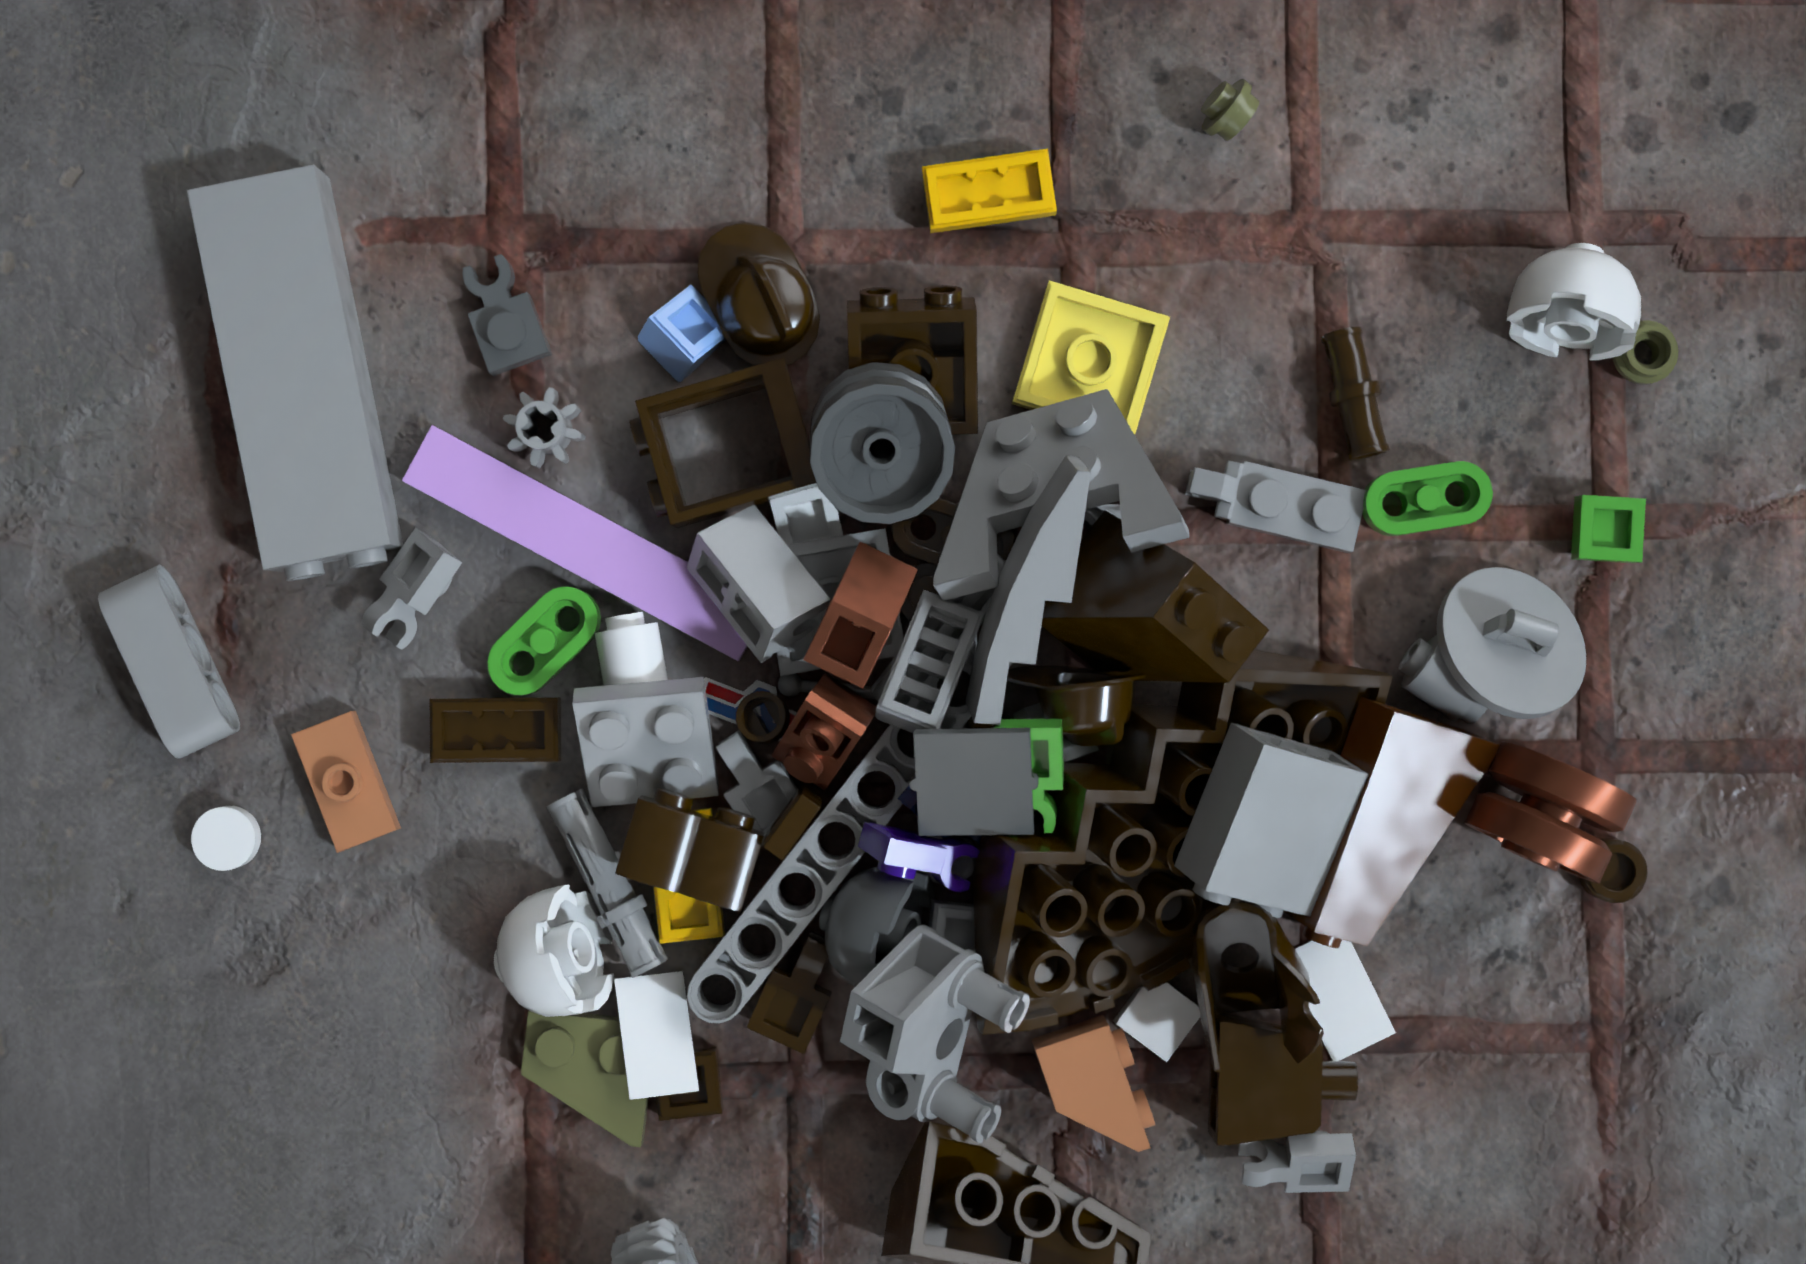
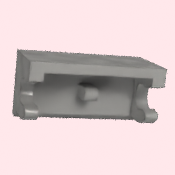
(756, 582)

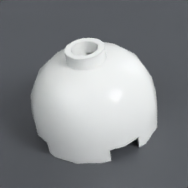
(1575, 302)
(553, 953)

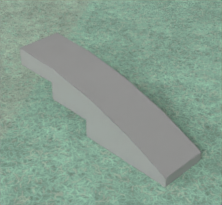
(1036, 571)

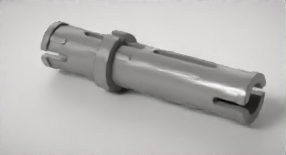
(613, 894)

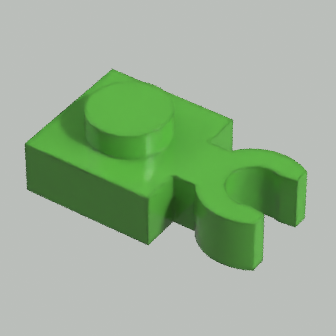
(1046, 762)

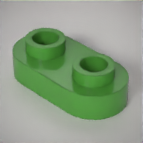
(1424, 498)
(544, 639)

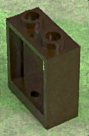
(652, 439)

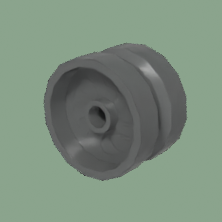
(885, 479)

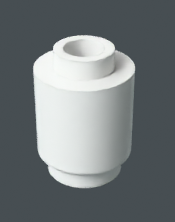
(630, 650)

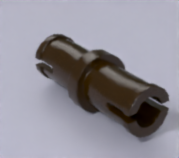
(1355, 393)

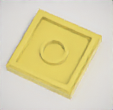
(1090, 346)

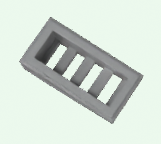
(945, 611)

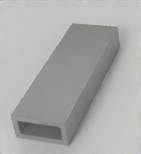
(296, 371)

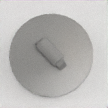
(1511, 643)

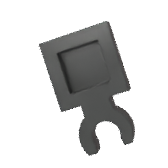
(507, 325)

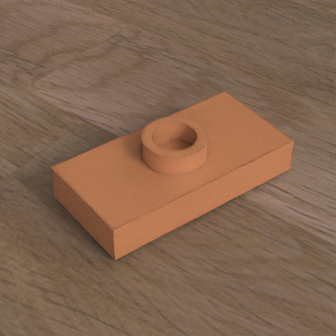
(346, 781)

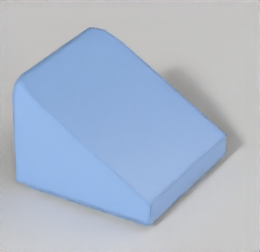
(682, 333)

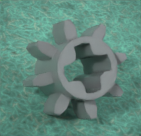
(526, 426)

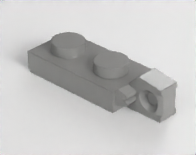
(1282, 503)

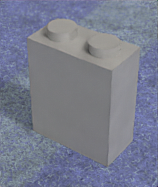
(1269, 822)

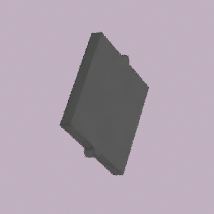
(974, 781)

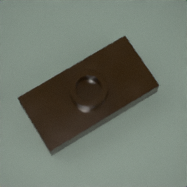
(495, 730)

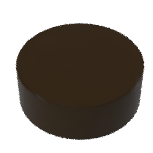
(1623, 876)

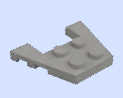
(1018, 462)

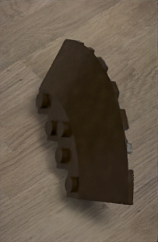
(1099, 897)

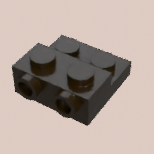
(925, 335)

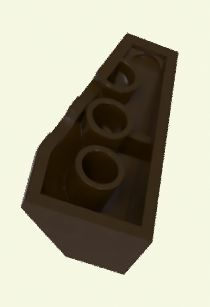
(991, 1207)

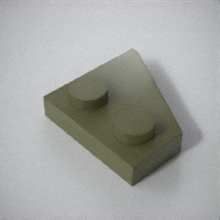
(585, 1068)

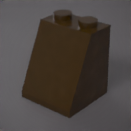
(1150, 613)

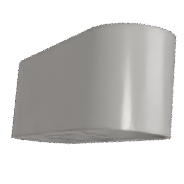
(169, 661)

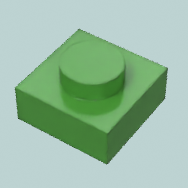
(1608, 529)

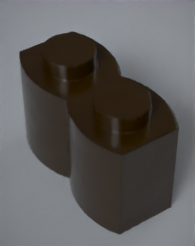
(691, 850)

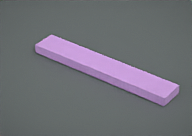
(569, 536)

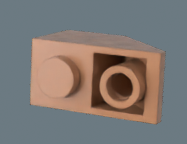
(1089, 1080)

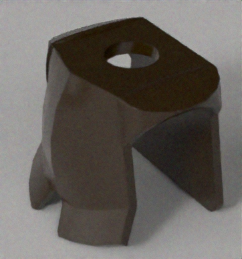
(1270, 982)

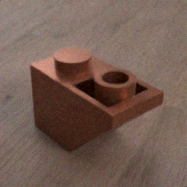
(861, 615)
(824, 732)

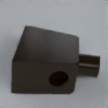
(1263, 1088)

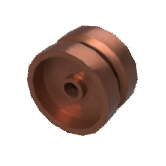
(1550, 811)

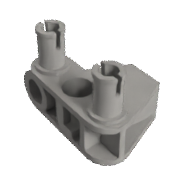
(913, 1028)

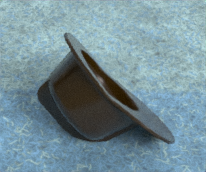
(758, 294)
(1088, 701)

